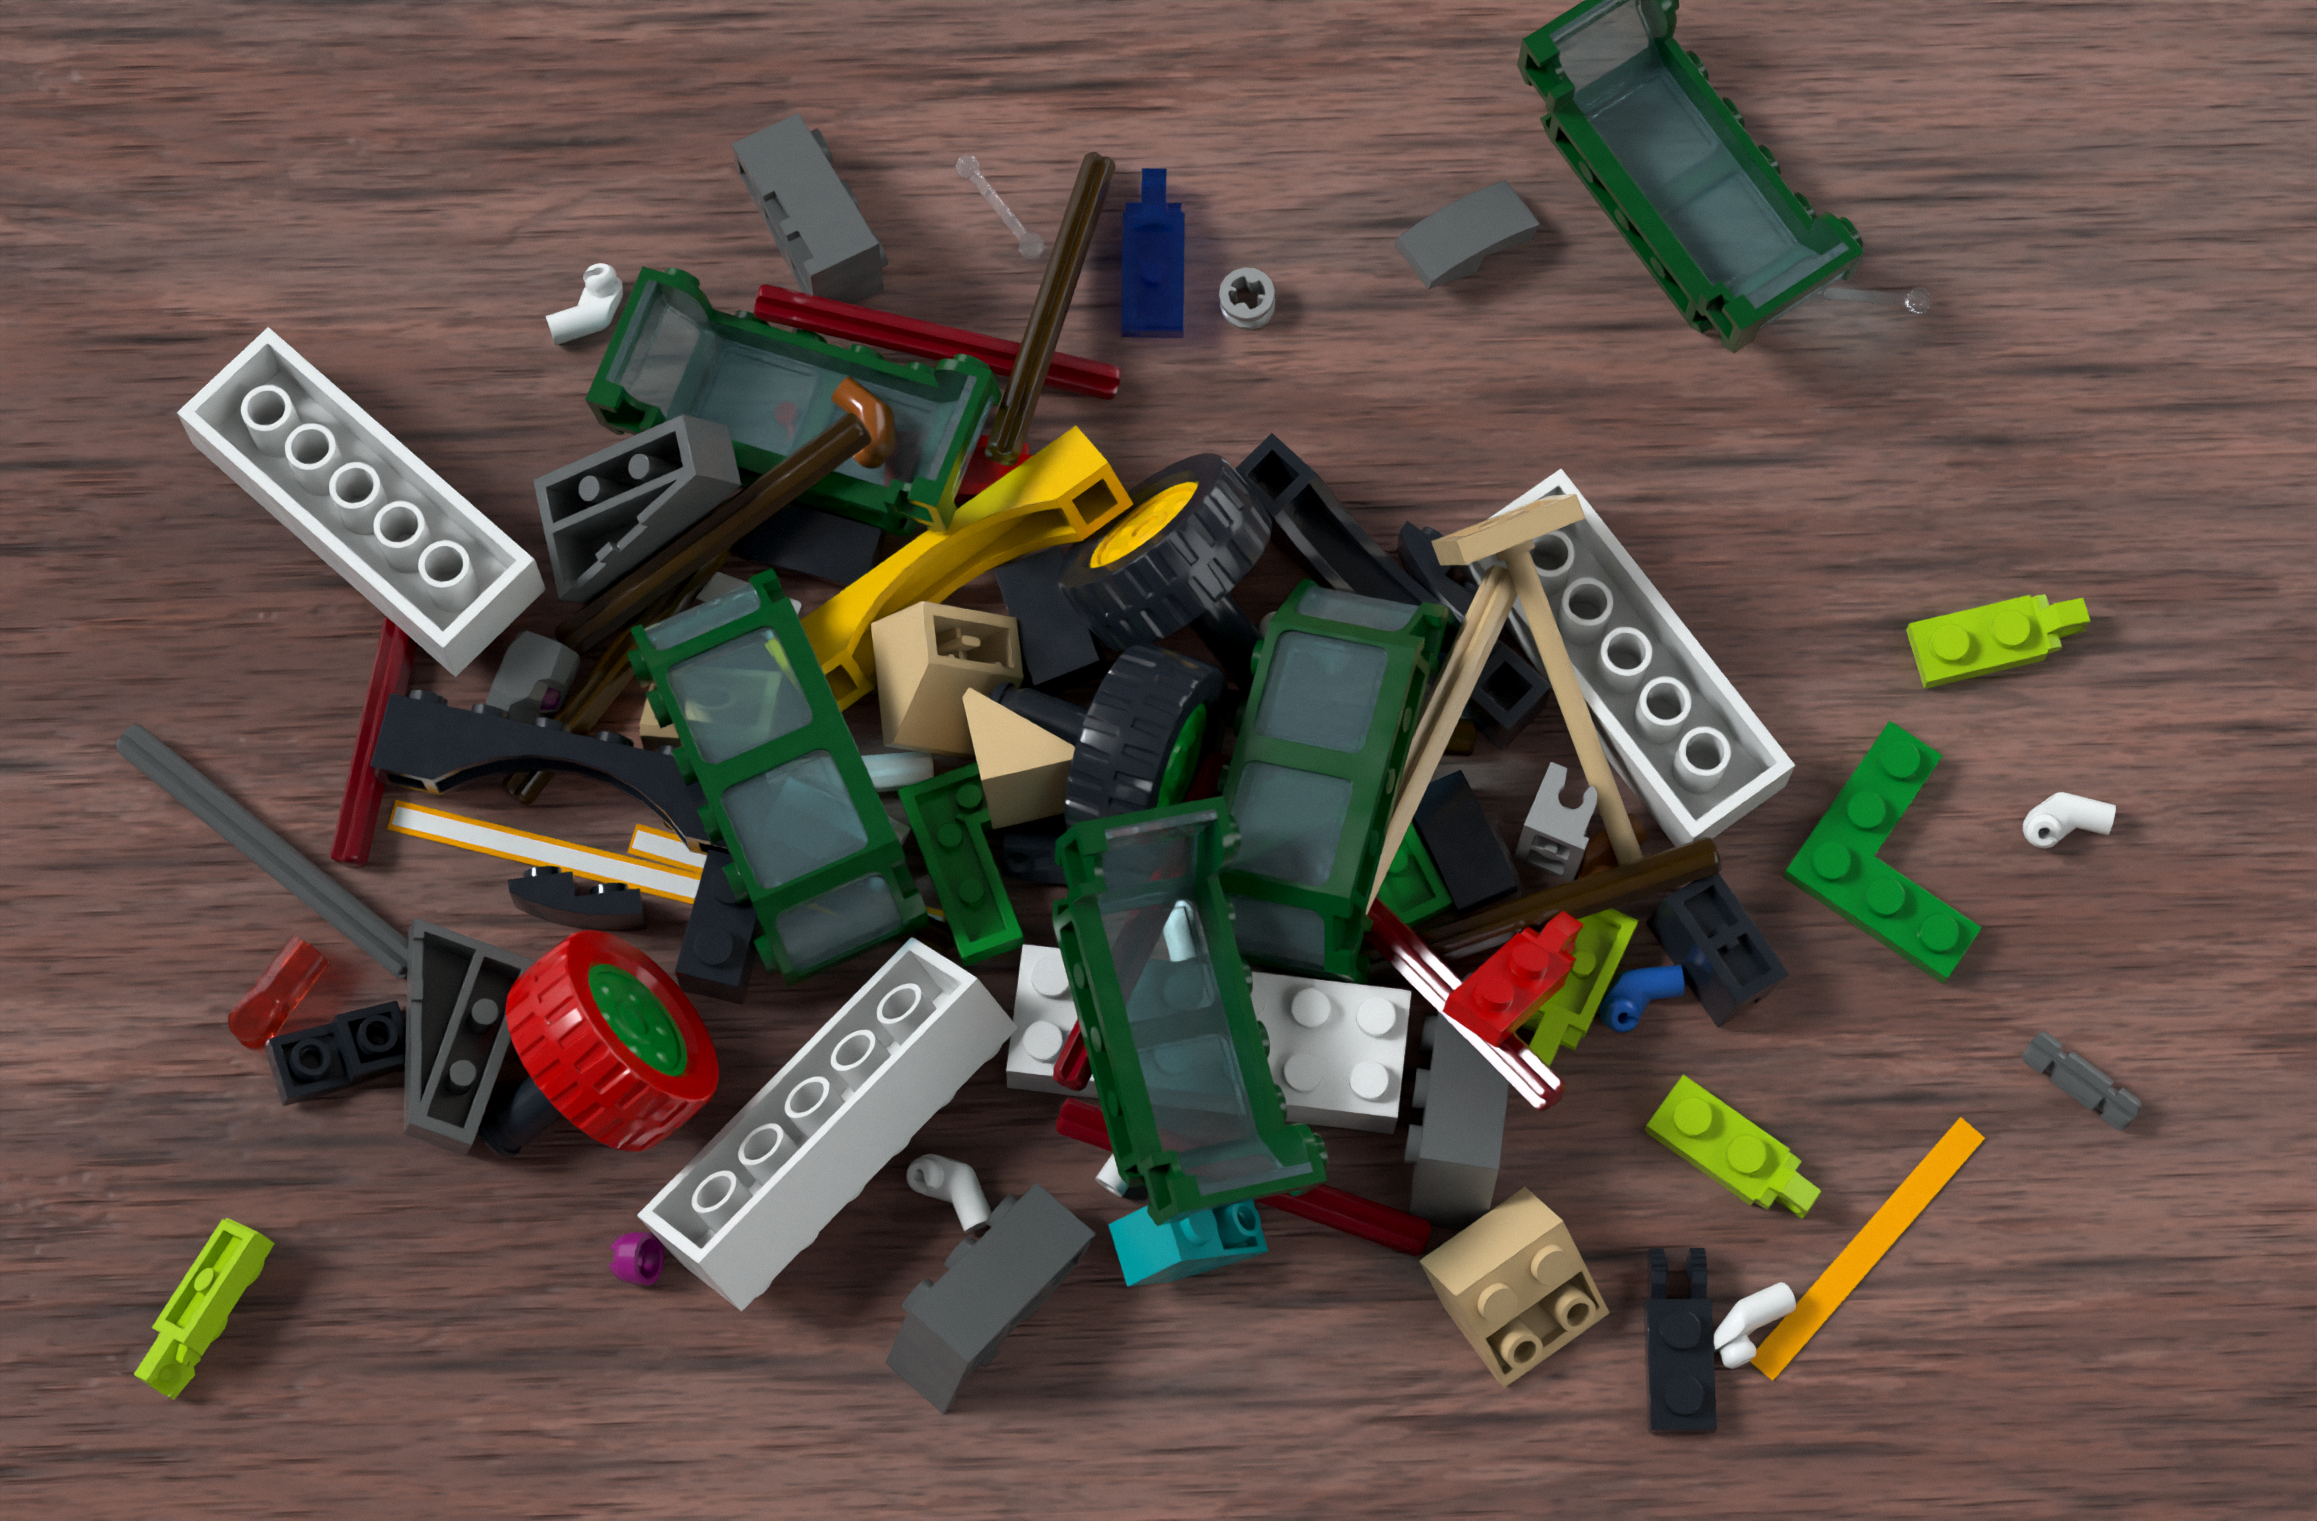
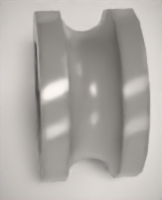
(1239, 314)

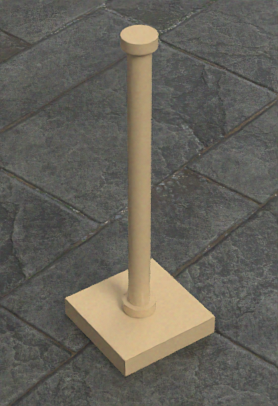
(1511, 539)

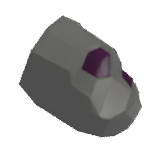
(533, 677)

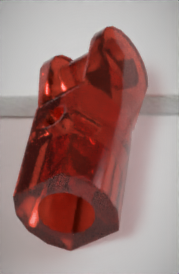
(277, 993)

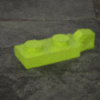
(1992, 637)
(1572, 1009)
(1730, 1149)
(202, 1305)

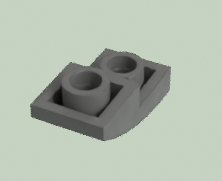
(1464, 232)

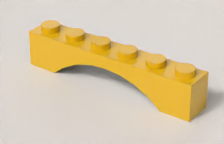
(1042, 503)

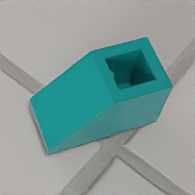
(1186, 1247)

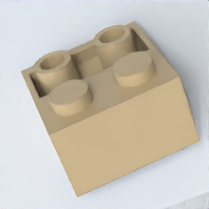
(928, 663)
(1515, 1285)

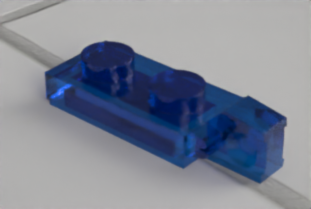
(1153, 262)

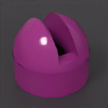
(637, 1258)

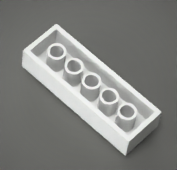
(362, 501)
(1649, 685)
(1331, 1042)
(828, 1122)

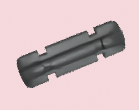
(2081, 1080)

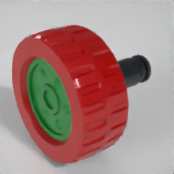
(603, 1047)

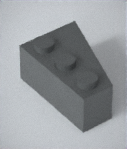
(810, 211)
(632, 501)
(454, 1031)
(1459, 1131)
(986, 1293)

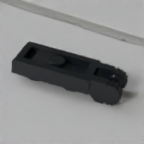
(1679, 1349)

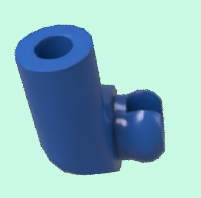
(1633, 992)

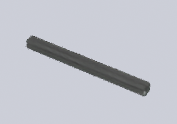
(265, 848)

